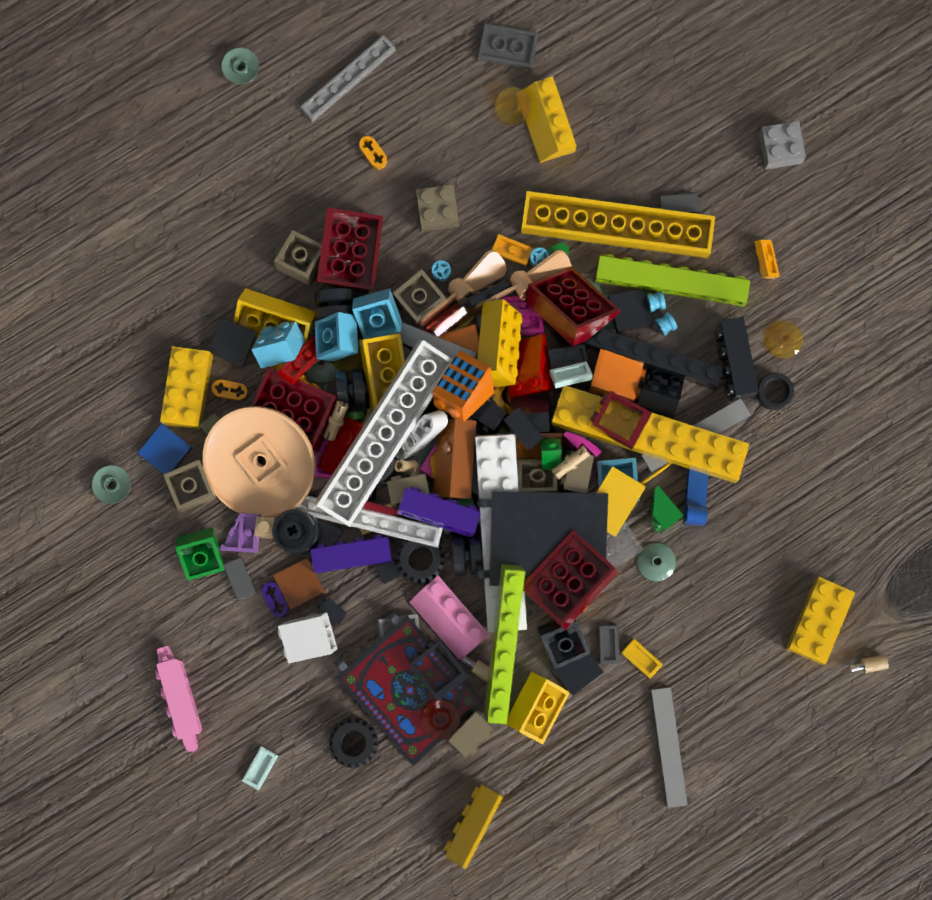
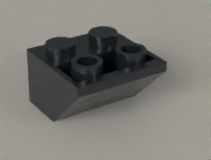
(660, 393)

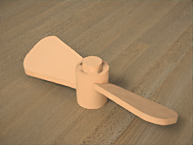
(486, 270)
(520, 279)

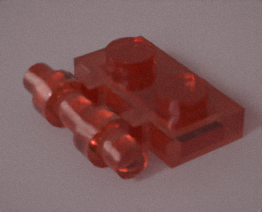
(449, 316)

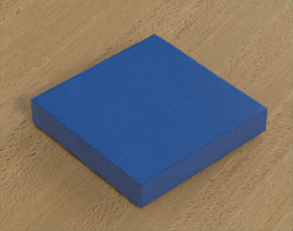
(165, 449)

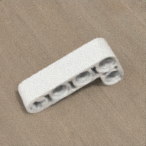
(422, 434)

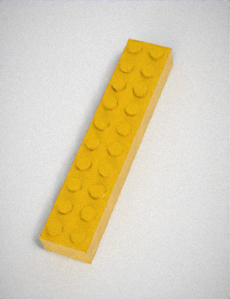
(618, 224)
(660, 438)

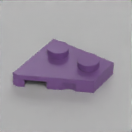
(241, 536)

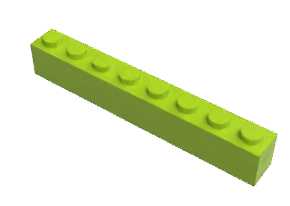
(672, 281)
(504, 643)

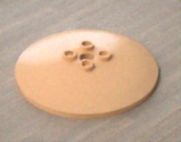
(237, 475)

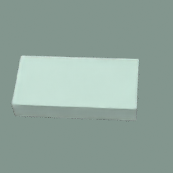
(571, 374)
(260, 768)

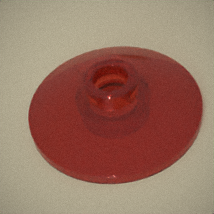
(447, 727)

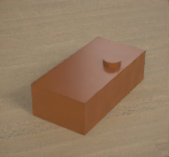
(455, 460)

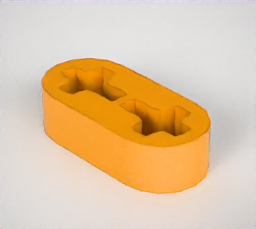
(370, 154)
(229, 394)

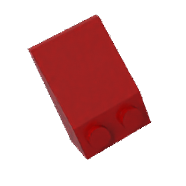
(532, 368)

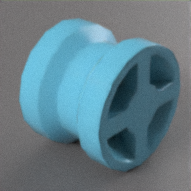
(540, 254)
(440, 267)
(656, 301)
(665, 324)

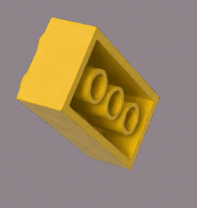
(500, 341)
(186, 388)
(820, 620)

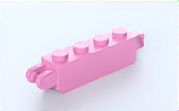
(179, 698)

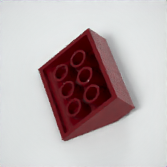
(350, 250)
(570, 305)
(301, 402)
(569, 579)

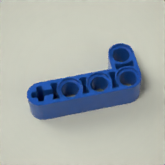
(695, 499)

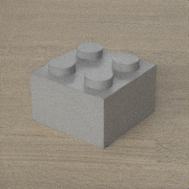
(782, 145)

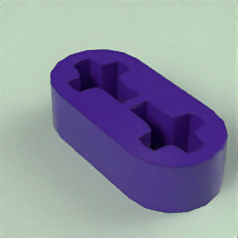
(271, 602)

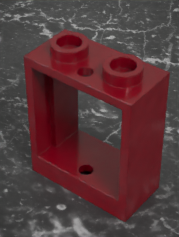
(605, 401)

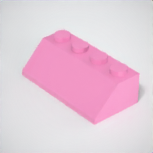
(449, 618)

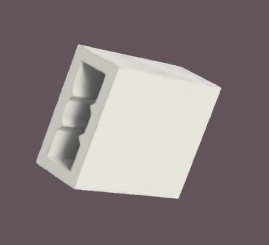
(307, 637)

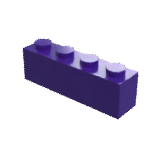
(439, 512)
(351, 554)

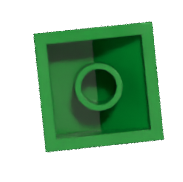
(662, 511)
(199, 553)

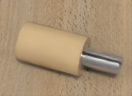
(871, 664)
(479, 668)

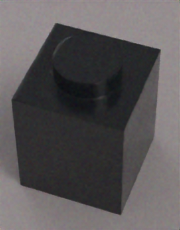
(335, 612)

